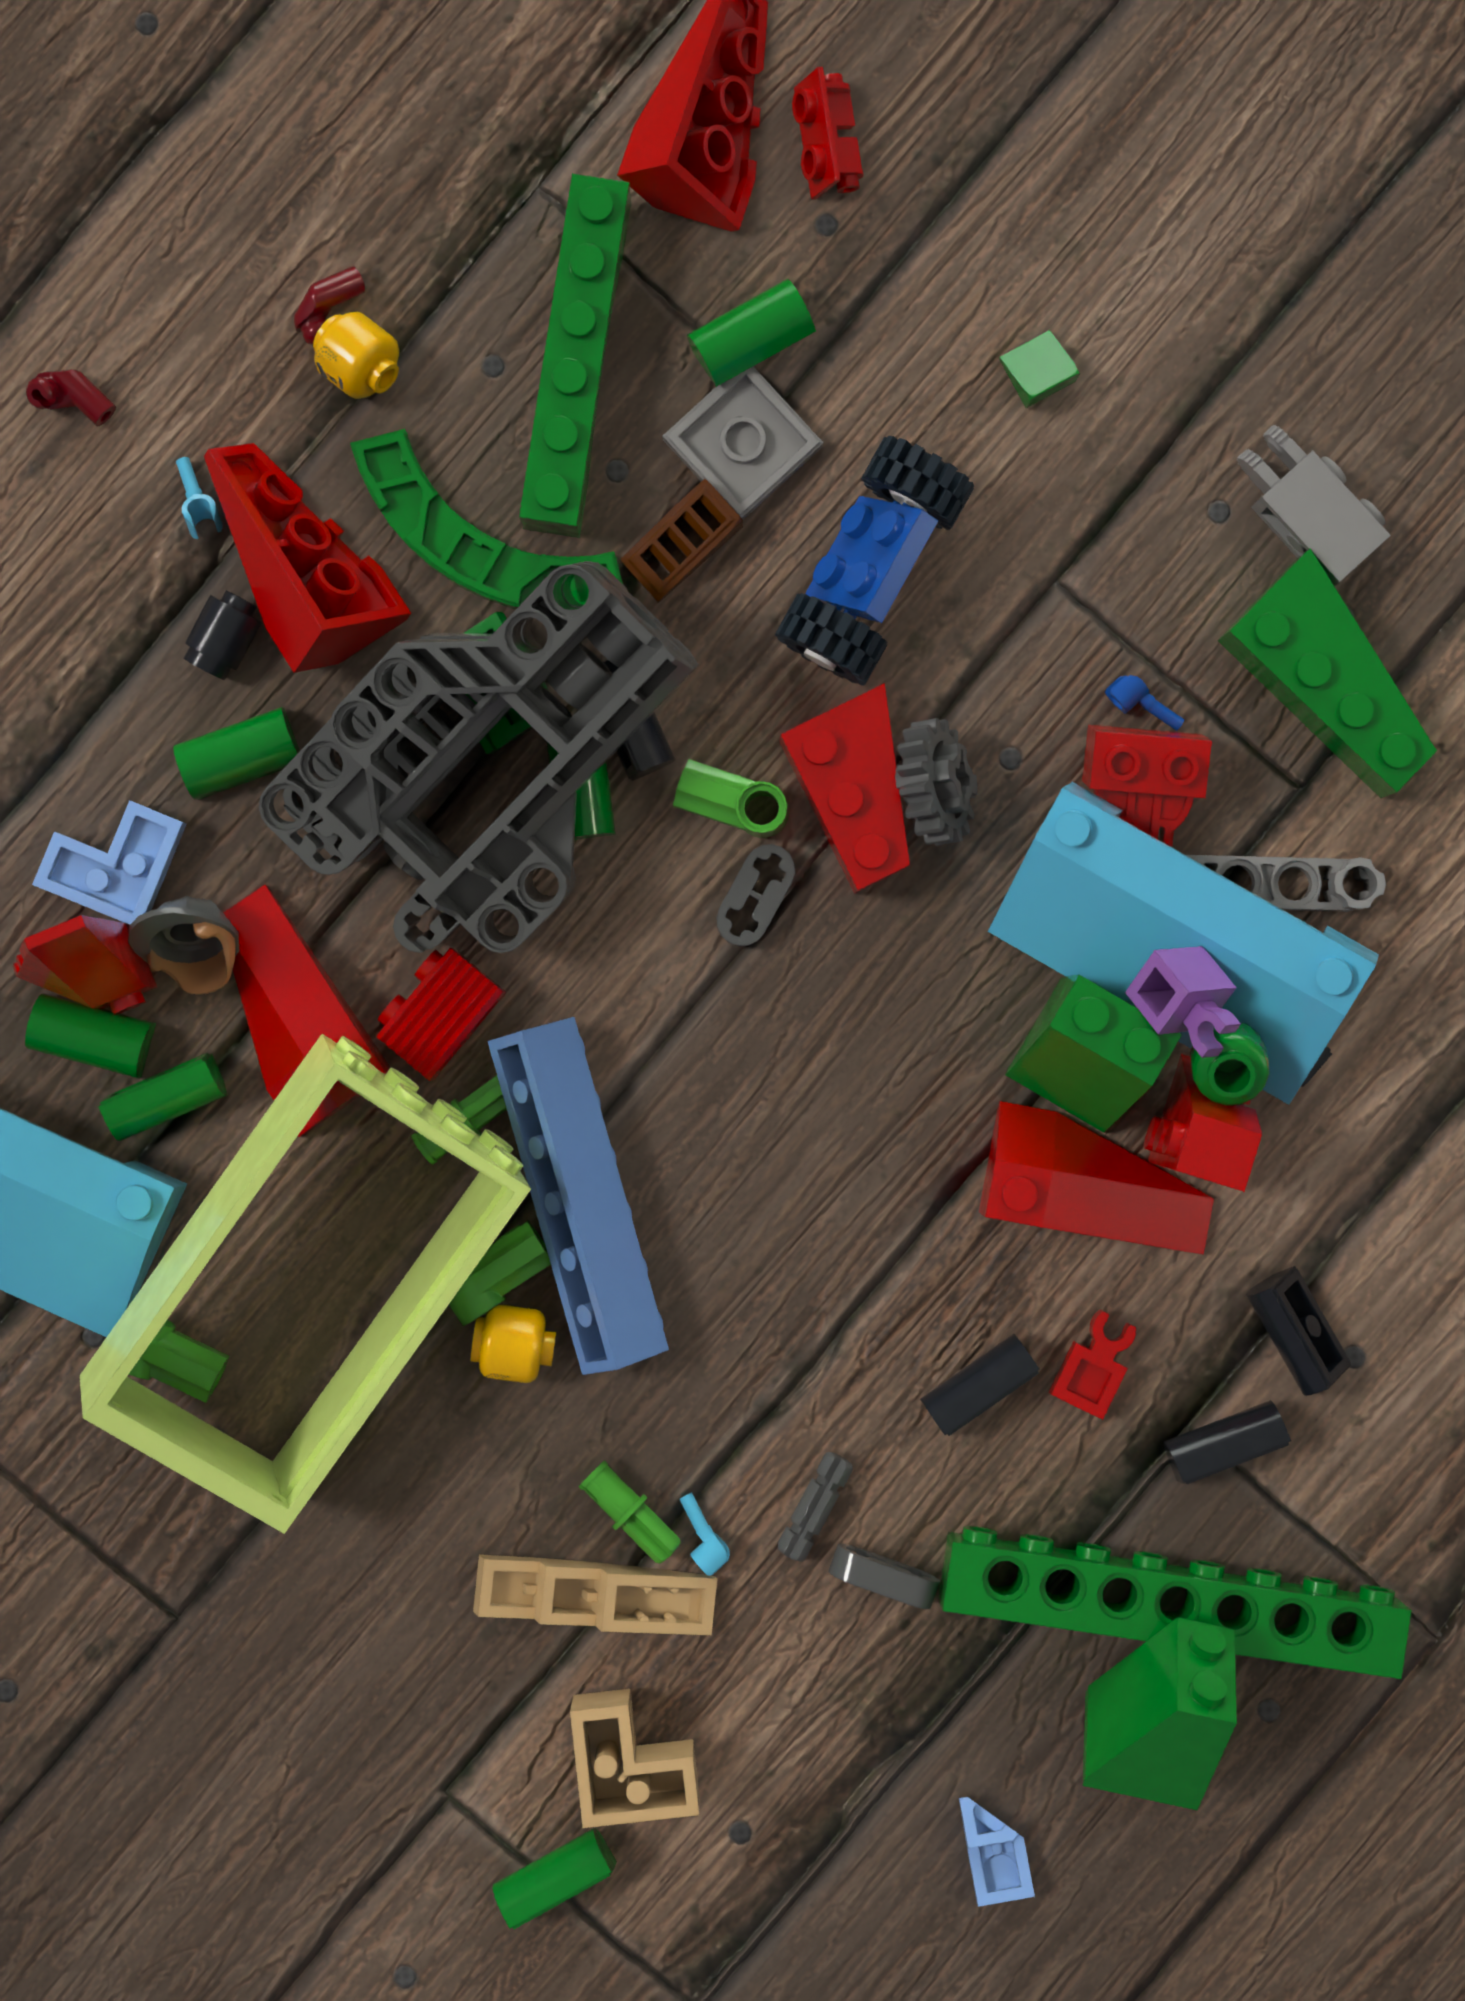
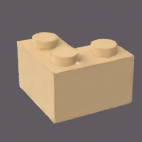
(626, 1780)

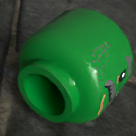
(1236, 1072)

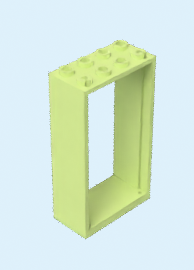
(207, 1456)

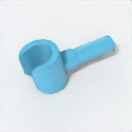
(198, 505)
(713, 1550)

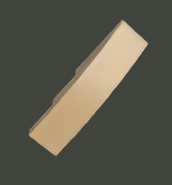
(595, 1595)

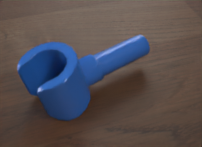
(1130, 690)

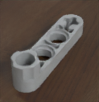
(1267, 870)

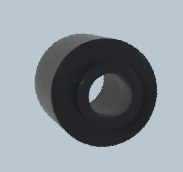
(222, 634)

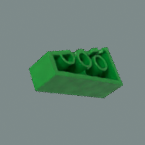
(1329, 676)

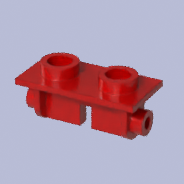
(821, 108)

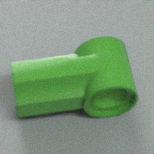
(726, 797)
(502, 1268)
(182, 1363)

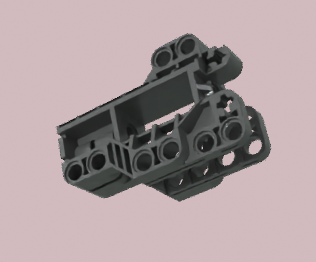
(501, 671)

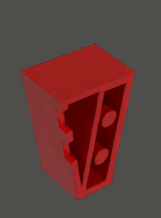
(850, 782)
(1203, 1135)

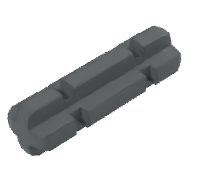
(815, 1506)

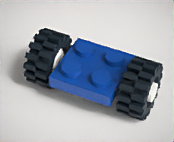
(873, 558)

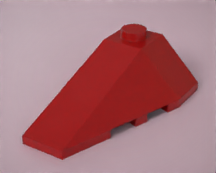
(696, 128)
(305, 580)
(87, 963)
(290, 999)
(1075, 1181)

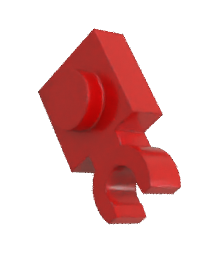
(1089, 1373)

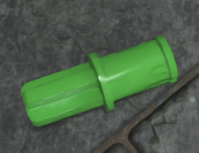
(478, 1108)
(630, 1513)

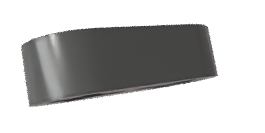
(743, 888)
(884, 1576)

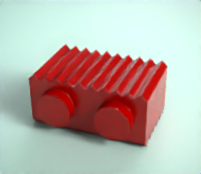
(439, 1012)

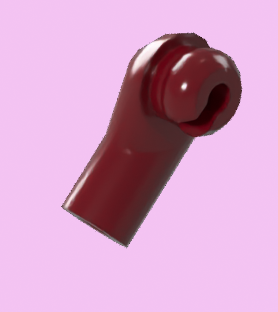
(323, 297)
(69, 390)

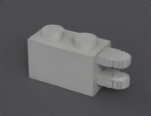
(1313, 507)

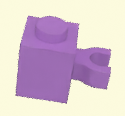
(1183, 994)

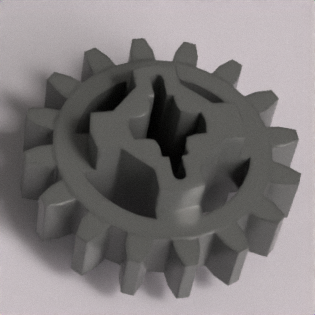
(936, 781)

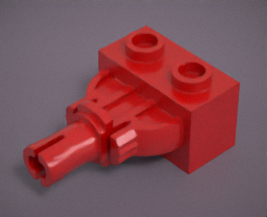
(1147, 774)

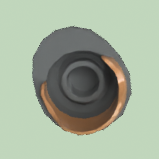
(188, 942)

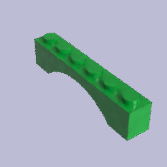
(575, 355)

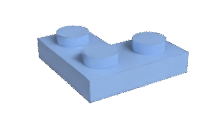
(125, 878)

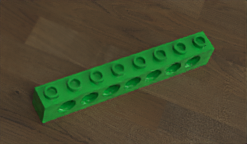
(1371, 1648)

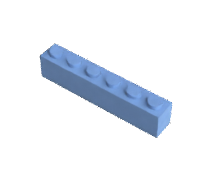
(578, 1196)

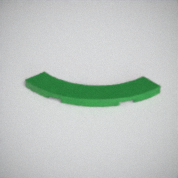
(447, 540)

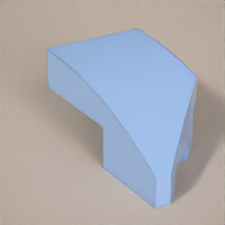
(995, 1857)

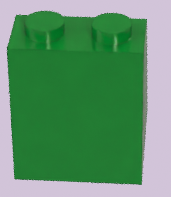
(1091, 1053)
(1163, 1716)

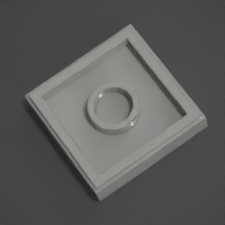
(743, 440)

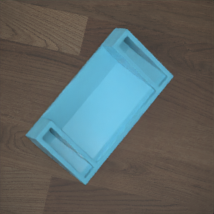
(1108, 895)
(77, 1224)

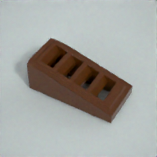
(703, 494)

